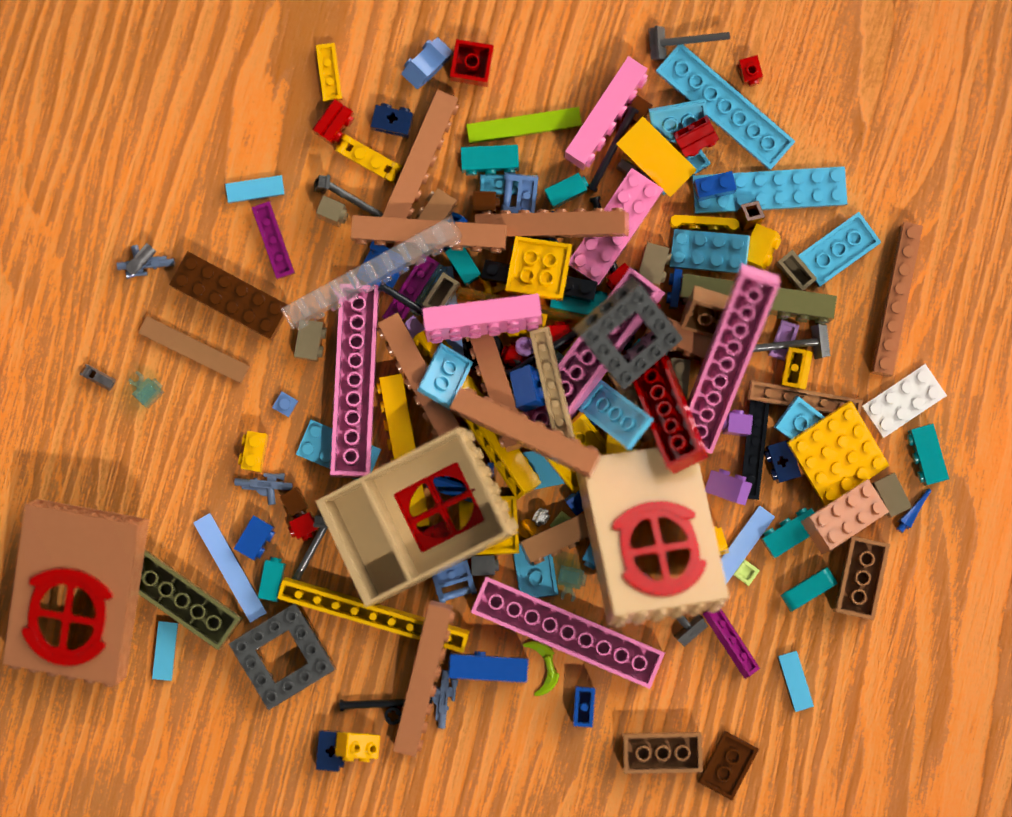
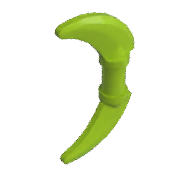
(547, 654)

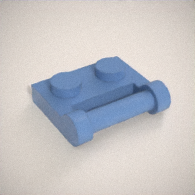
(526, 192)
(451, 576)

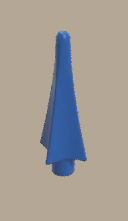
(908, 519)

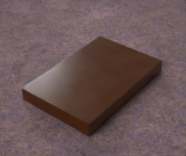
(728, 765)

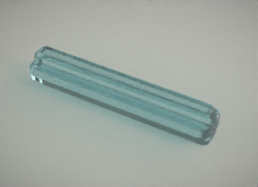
(429, 285)

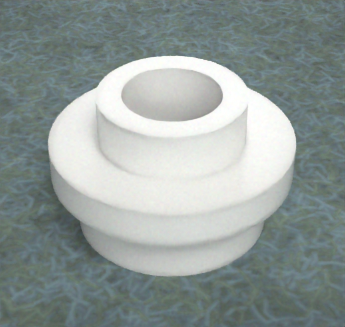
(541, 517)

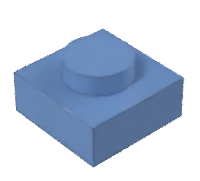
(285, 404)

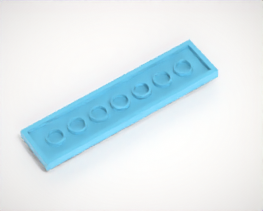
(726, 106)
(780, 190)

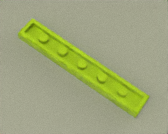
(524, 125)

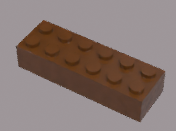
(229, 295)

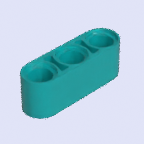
(809, 589)

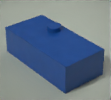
(488, 667)

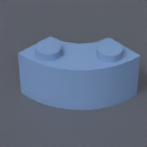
(427, 62)

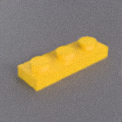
(329, 72)

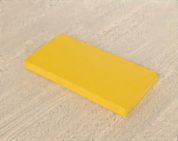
(656, 156)

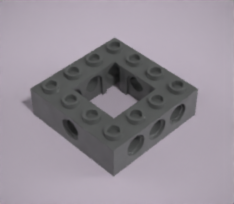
(614, 311)
(318, 660)

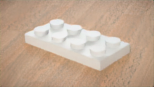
(904, 401)

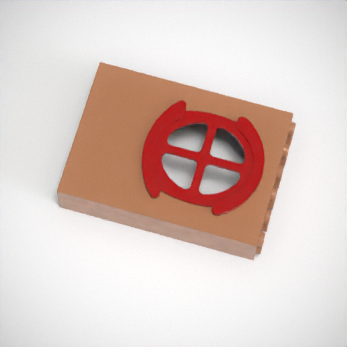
(85, 551)

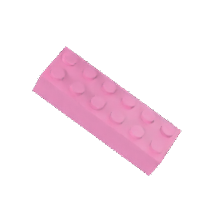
(605, 113)
(598, 254)
(482, 318)

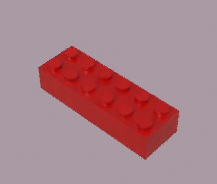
(673, 421)

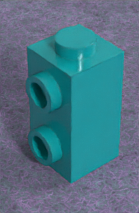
(566, 190)
(463, 265)
(271, 579)

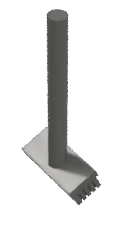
(659, 42)
(323, 183)
(819, 342)
(320, 523)
(690, 629)

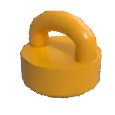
(527, 528)

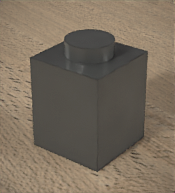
(484, 565)

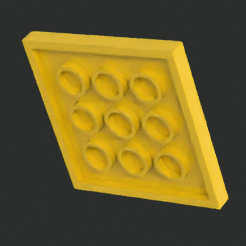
(837, 453)

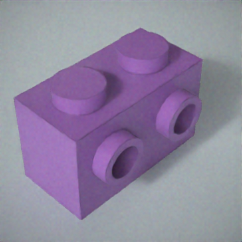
(737, 424)
(728, 487)

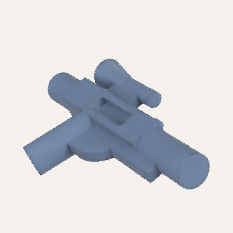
(153, 262)
(263, 487)
(441, 698)

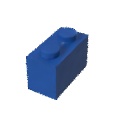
(714, 186)
(527, 388)
(254, 538)
(584, 706)

